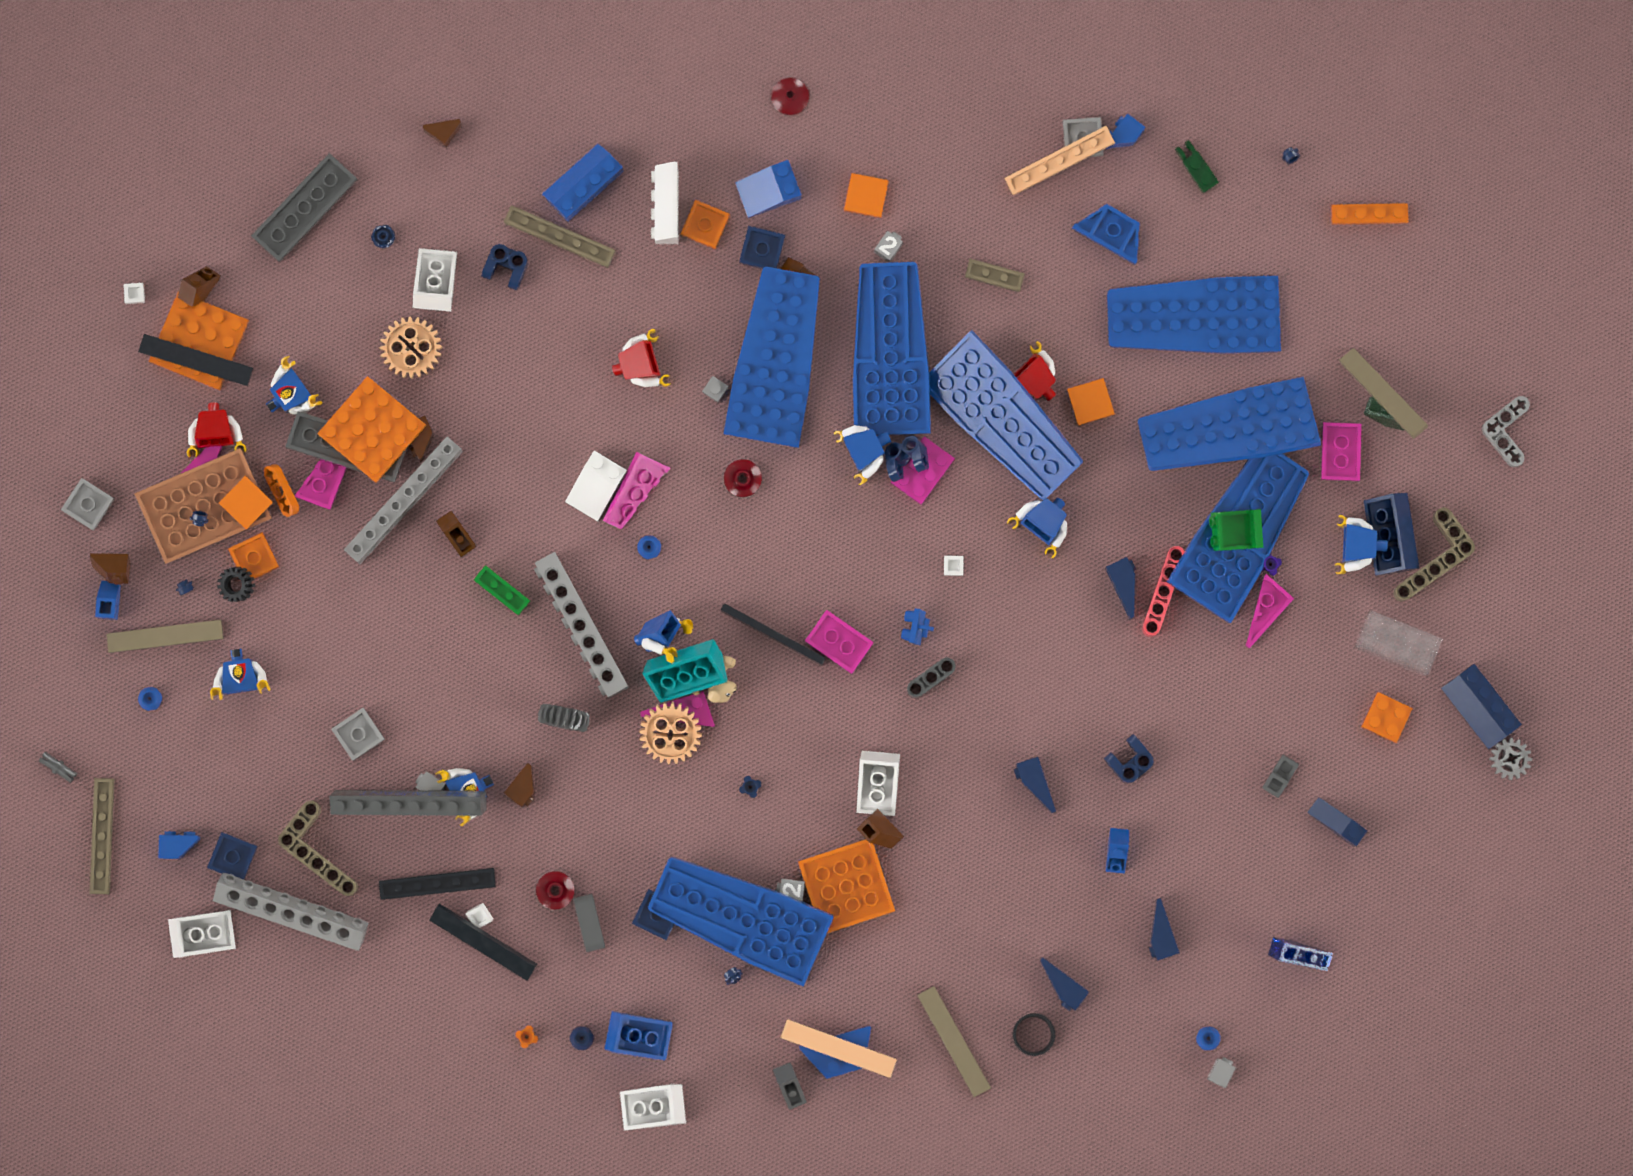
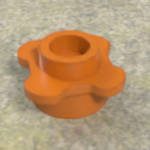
(521, 1035)

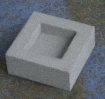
(715, 389)

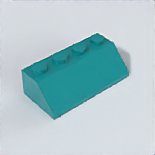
(692, 671)

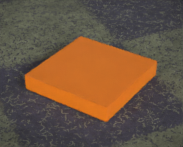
(866, 195)
(705, 224)
(1090, 401)
(245, 502)
(254, 556)

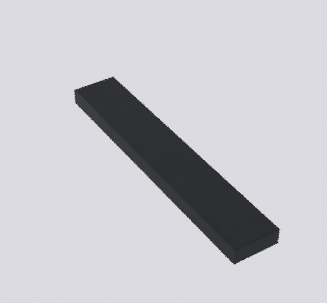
(195, 360)
(765, 630)
(437, 884)
(483, 942)

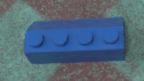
(583, 182)

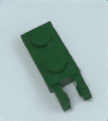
(1197, 168)

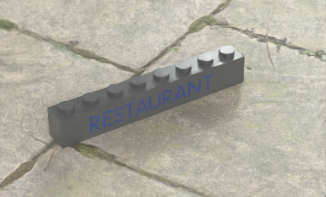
(408, 802)

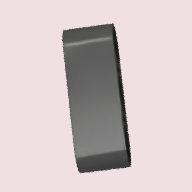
(935, 669)
(589, 923)

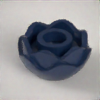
(377, 234)
(587, 1035)

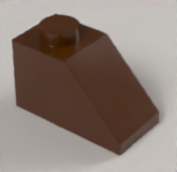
(456, 533)
(112, 567)
(522, 787)

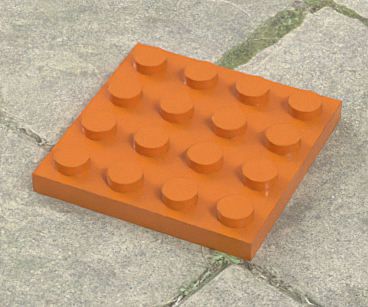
(205, 330)
(371, 429)
(847, 884)

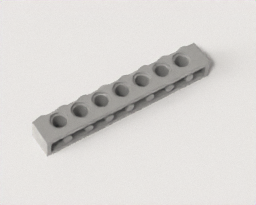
(403, 500)
(552, 563)
(281, 911)

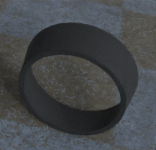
(1052, 1030)

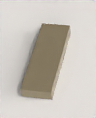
(994, 275)

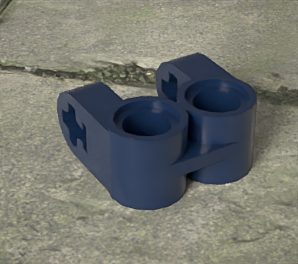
(507, 261)
(898, 456)
(1133, 763)

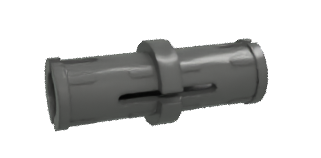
(57, 767)

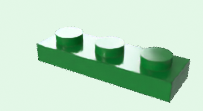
(502, 590)

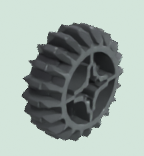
(563, 717)

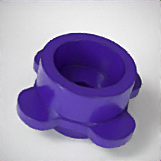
(1275, 563)

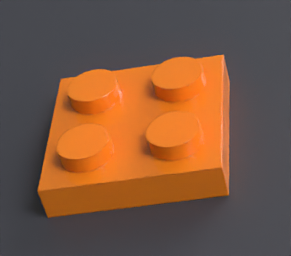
(1386, 717)

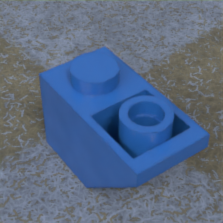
(1126, 132)
(108, 601)
(176, 846)
(1117, 850)

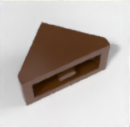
(443, 131)

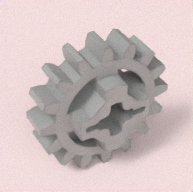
(1507, 750)

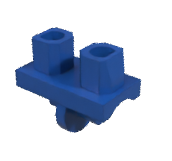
(919, 627)

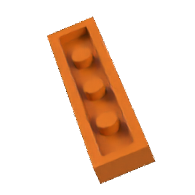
(1369, 214)

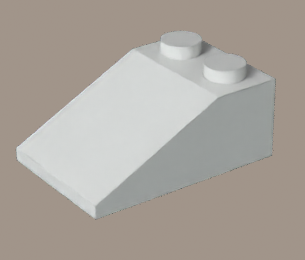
(434, 280)
(596, 486)
(878, 782)
(201, 934)
(653, 1107)

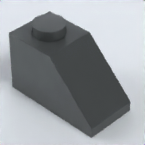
(789, 1085)

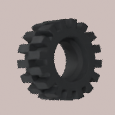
(225, 584)

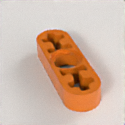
(273, 474)

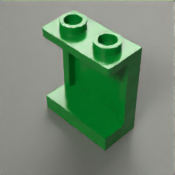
(1236, 530)

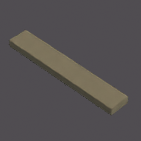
(559, 236)
(1383, 393)
(165, 636)
(102, 836)
(954, 1041)

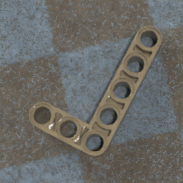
(1443, 566)
(312, 854)

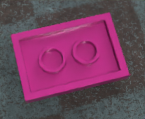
(1341, 451)
(920, 484)
(839, 641)

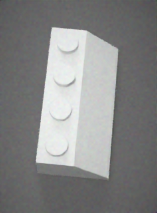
(666, 203)

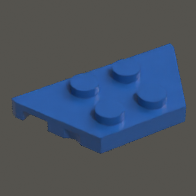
(1112, 231)
(831, 1066)

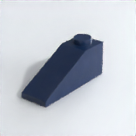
(1123, 580)
(1033, 779)
(1337, 822)
(1162, 937)
(1066, 988)

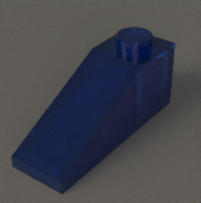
(1299, 954)

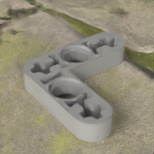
(1500, 432)

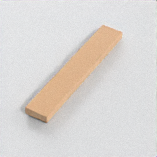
(1060, 160)
(838, 1048)

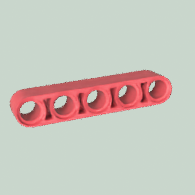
(1157, 599)

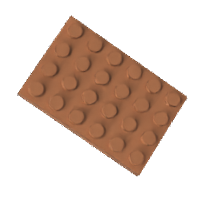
(172, 501)

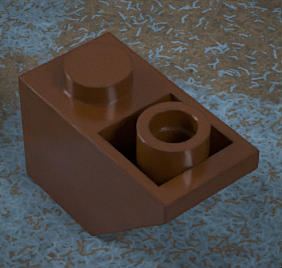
(198, 286)
(422, 441)
(880, 830)

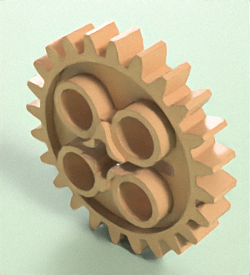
(399, 359)
(671, 716)

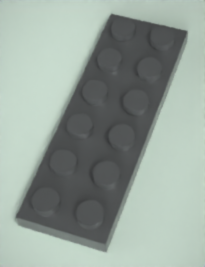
(304, 207)
(305, 440)

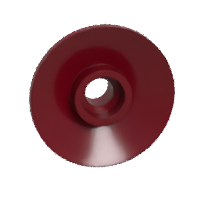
(792, 105)
(742, 468)
(547, 883)

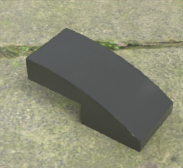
(1280, 776)

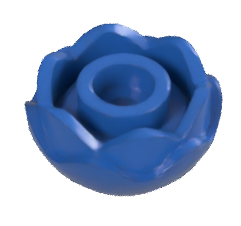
(655, 548)
(152, 704)
(1202, 1041)

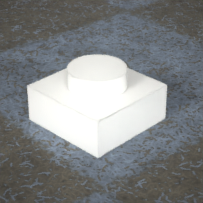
(134, 293)
(953, 565)
(479, 915)

